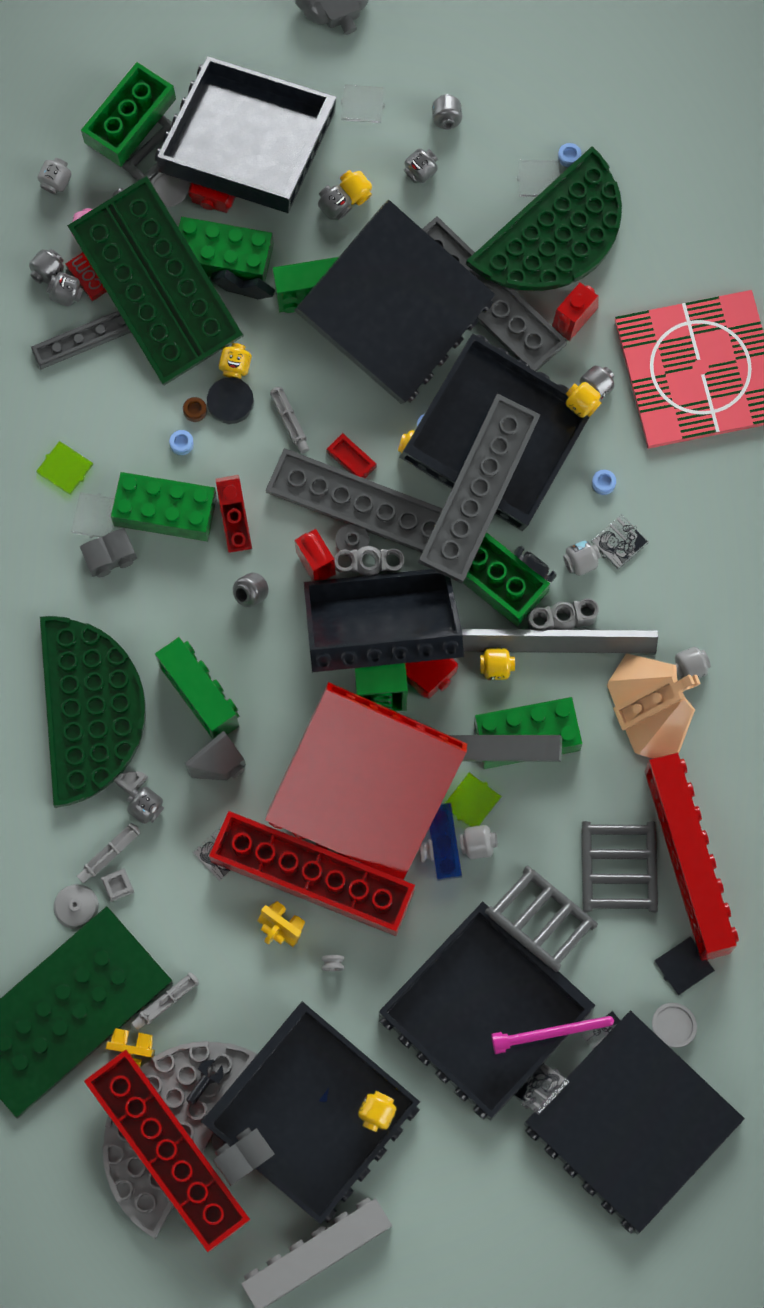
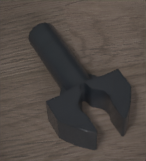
(205, 1081)

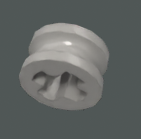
(426, 851)
(332, 963)

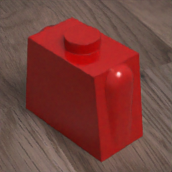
(210, 198)
(575, 311)
(315, 556)
(430, 676)

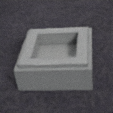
(117, 885)

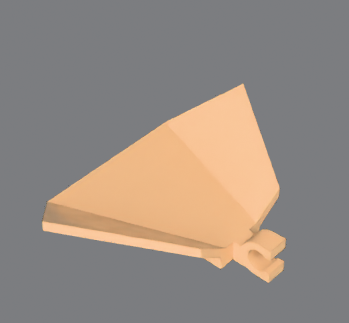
(652, 704)

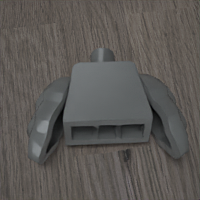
(333, 12)

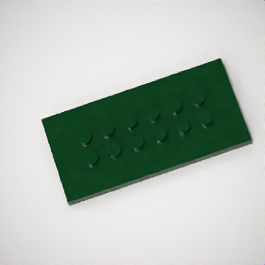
(155, 280)
(72, 1007)

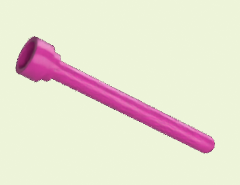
(503, 1041)

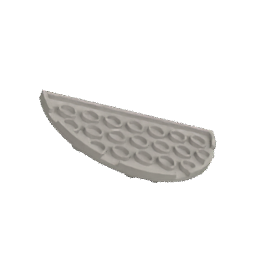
(174, 1077)

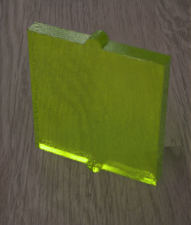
(64, 467)
(473, 801)

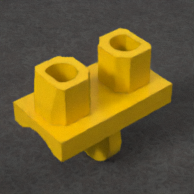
(279, 928)
(143, 1046)

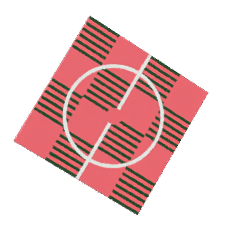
(696, 367)

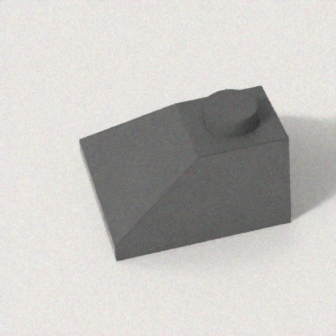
(216, 760)

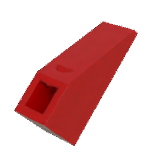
(233, 513)

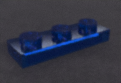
(445, 844)

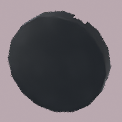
(230, 400)
(535, 564)

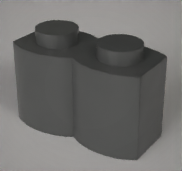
(108, 553)
(243, 1156)

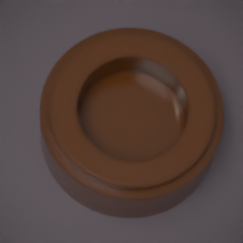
(194, 409)

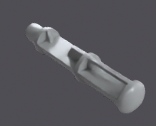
(289, 418)
(109, 852)
(165, 1001)

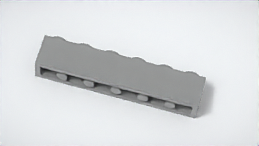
(316, 1254)

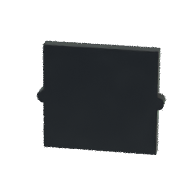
(683, 966)

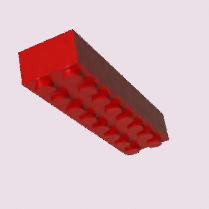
(690, 856)
(312, 873)
(167, 1151)

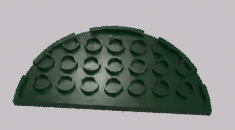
(558, 233)
(91, 708)

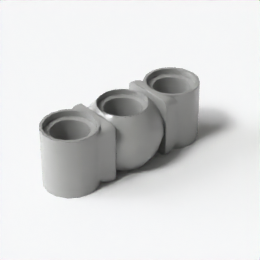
(378, 555)
(576, 618)

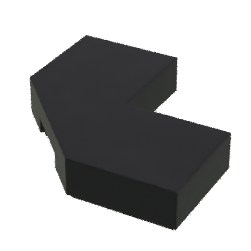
(250, 288)

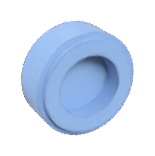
(568, 154)
(181, 442)
(604, 482)

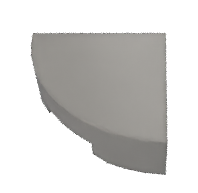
(130, 780)

